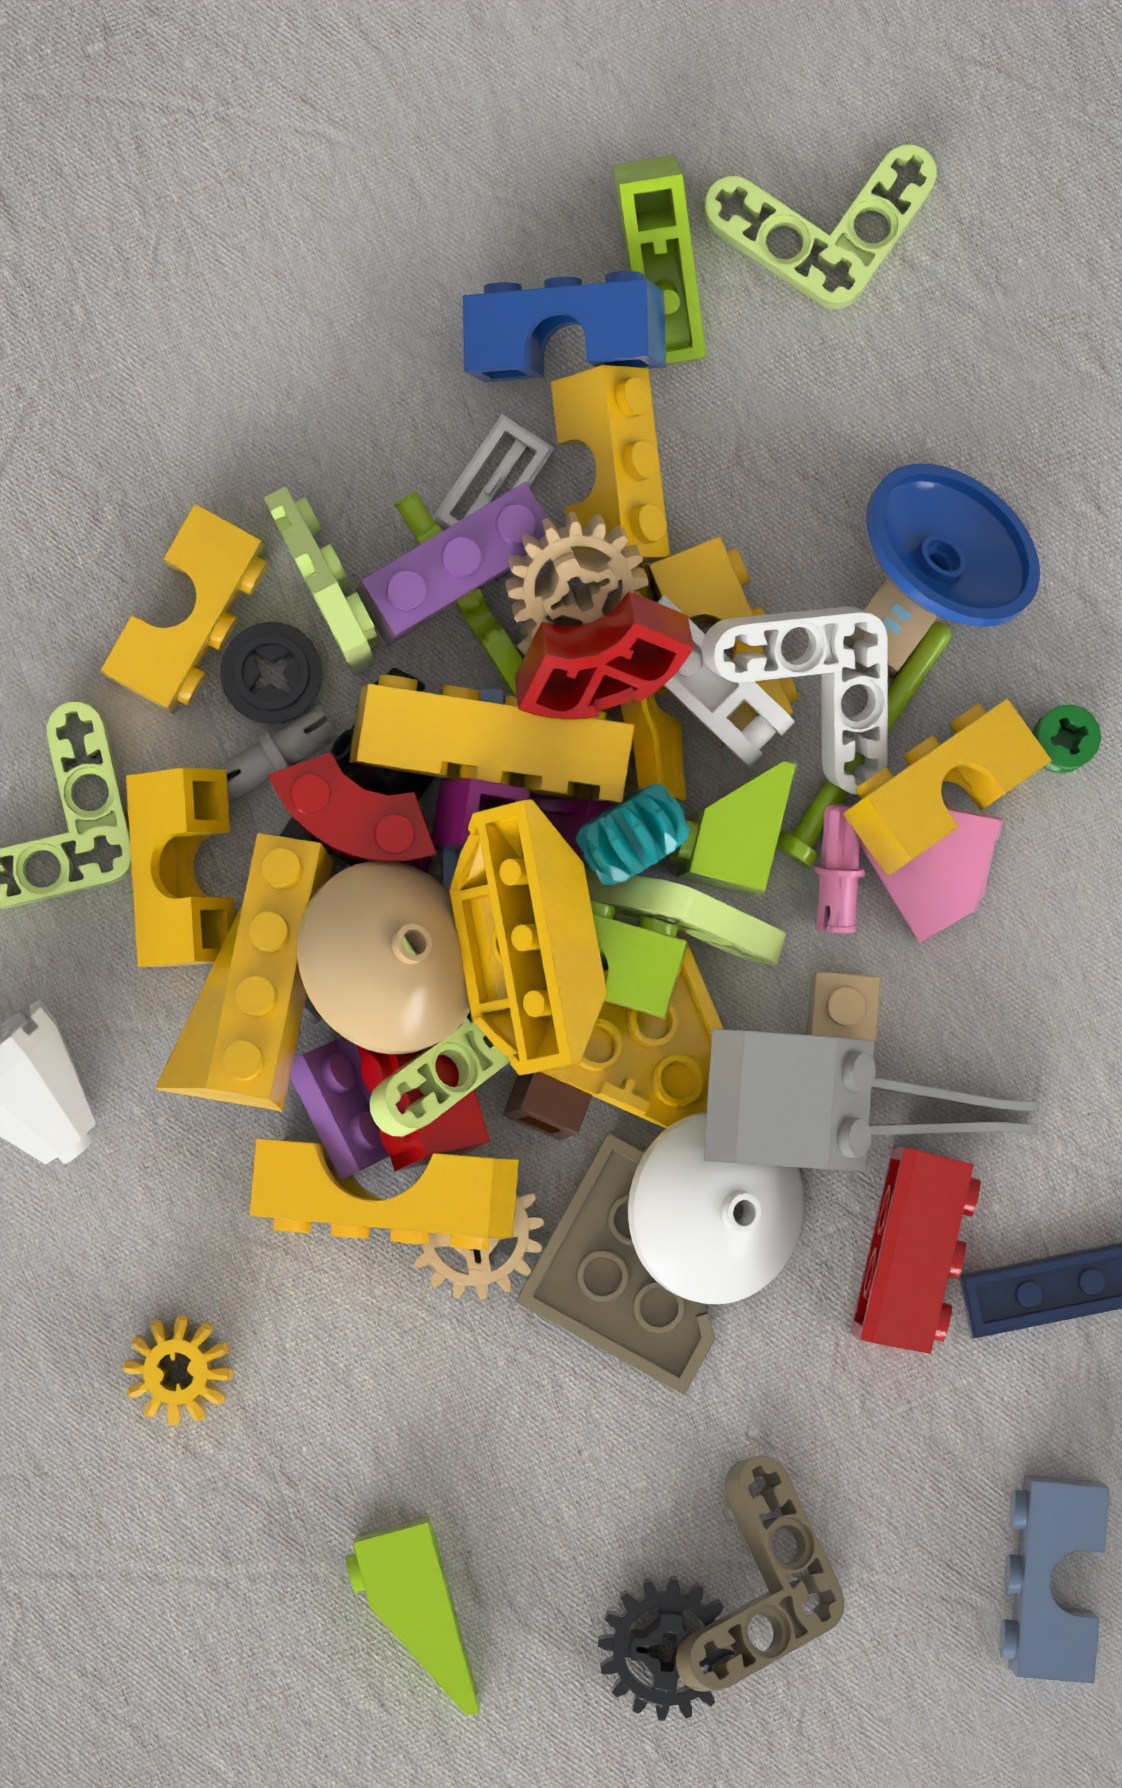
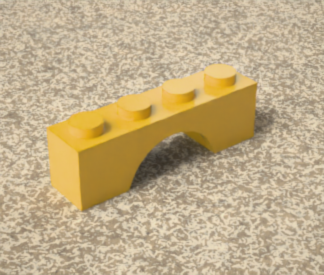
(454, 1196)

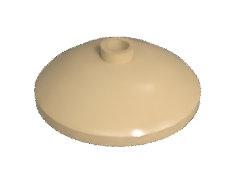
(359, 967)

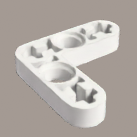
(826, 657)

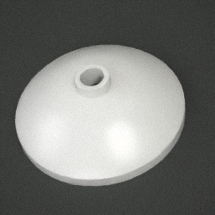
(687, 1224)

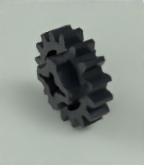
(635, 1645)

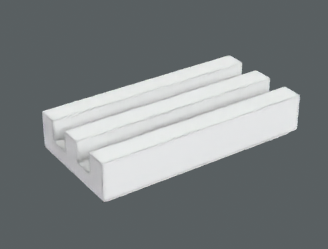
(524, 439)

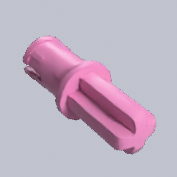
(838, 873)

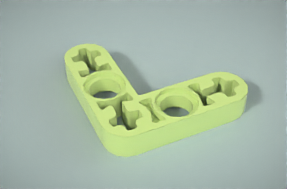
(838, 248)
(83, 825)
(693, 914)
(465, 1048)

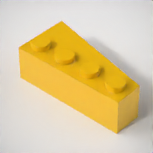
(488, 741)

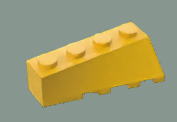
(253, 1001)

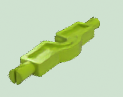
(472, 606)

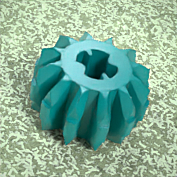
(632, 834)

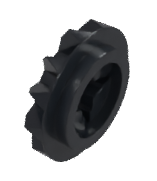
(241, 673)

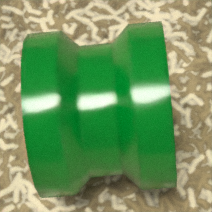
(1059, 741)

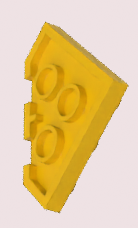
(651, 1062)

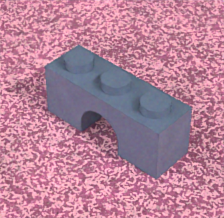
(1052, 1521)

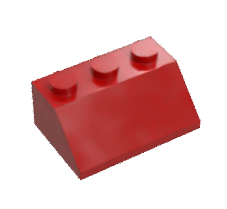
(914, 1250)

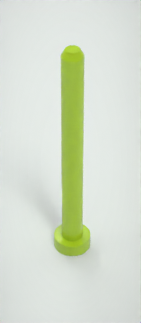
(800, 843)

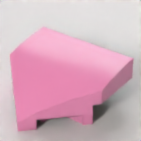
(945, 878)

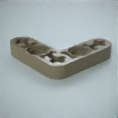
(785, 1598)

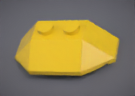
(527, 938)

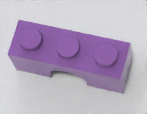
(450, 564)

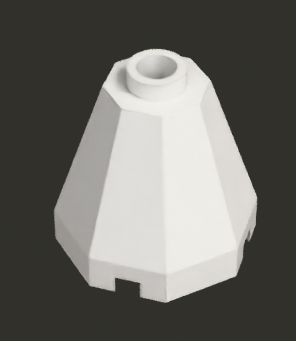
(40, 1089)

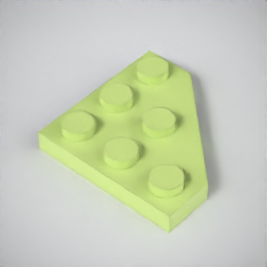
(325, 579)

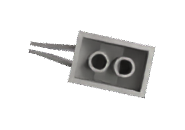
(809, 1102)

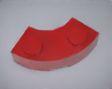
(603, 662)
(349, 817)

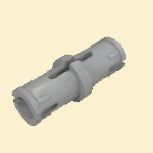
(277, 752)

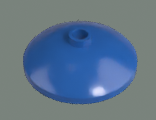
(952, 545)

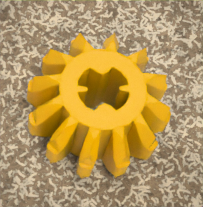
(156, 1372)

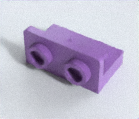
(339, 1105)

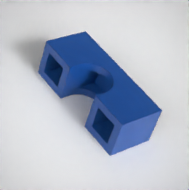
(511, 326)

